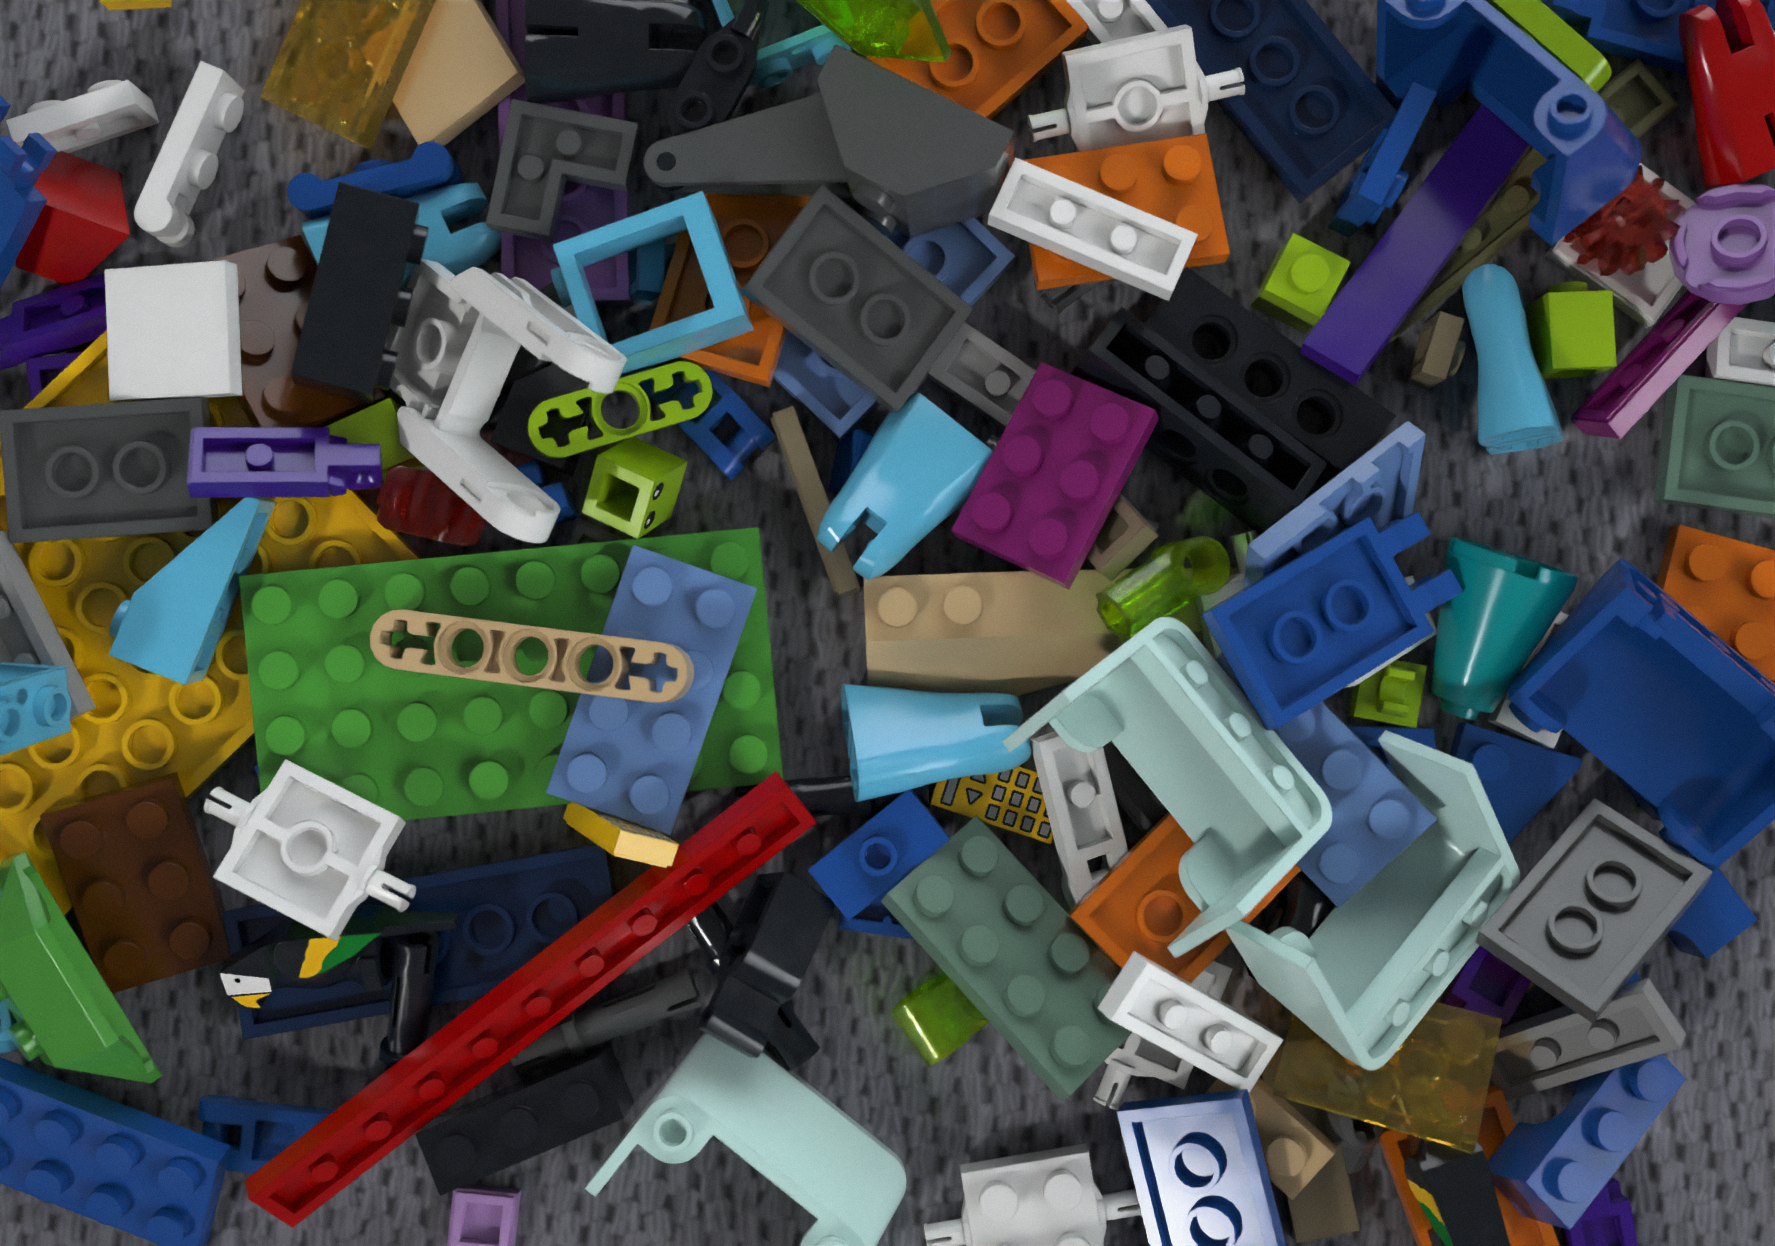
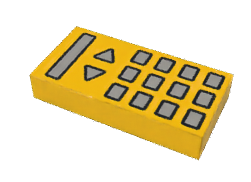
(1000, 799)
(621, 836)

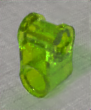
(937, 1019)

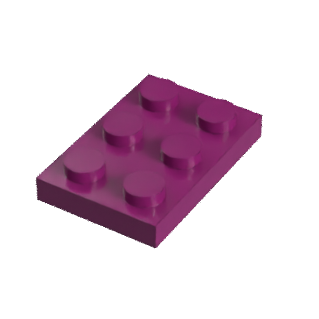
(1055, 474)

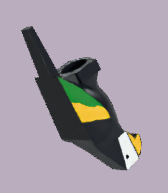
(309, 960)
(1455, 1194)

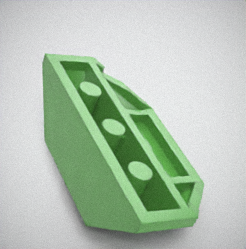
(56, 989)

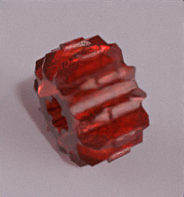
(1638, 240)
(426, 507)

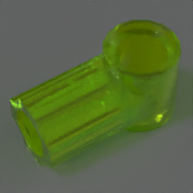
(1161, 585)

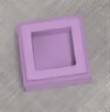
(484, 1216)

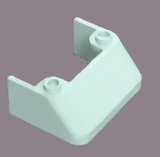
(1204, 760)
(1406, 931)
(779, 1130)

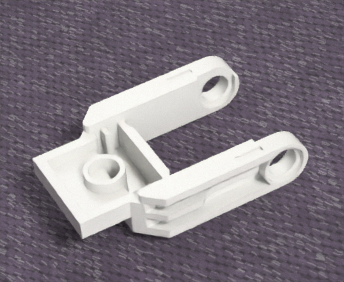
(453, 367)

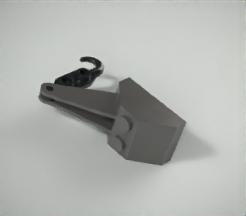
(867, 137)

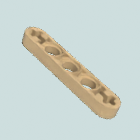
(500, 650)

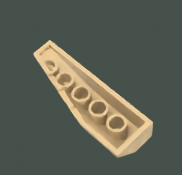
(989, 630)

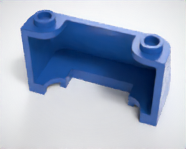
(1478, 50)
(1660, 710)

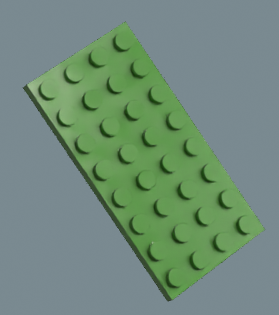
(463, 743)

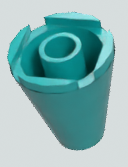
(1492, 624)

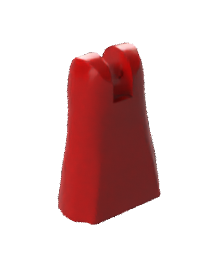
(1731, 88)

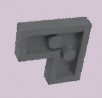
(546, 149)

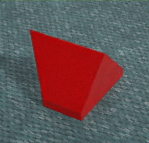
(79, 221)

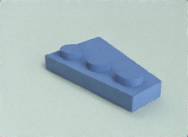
(1375, 486)

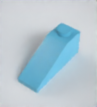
(184, 607)

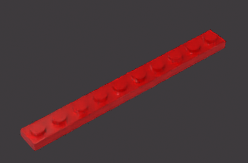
(529, 1002)

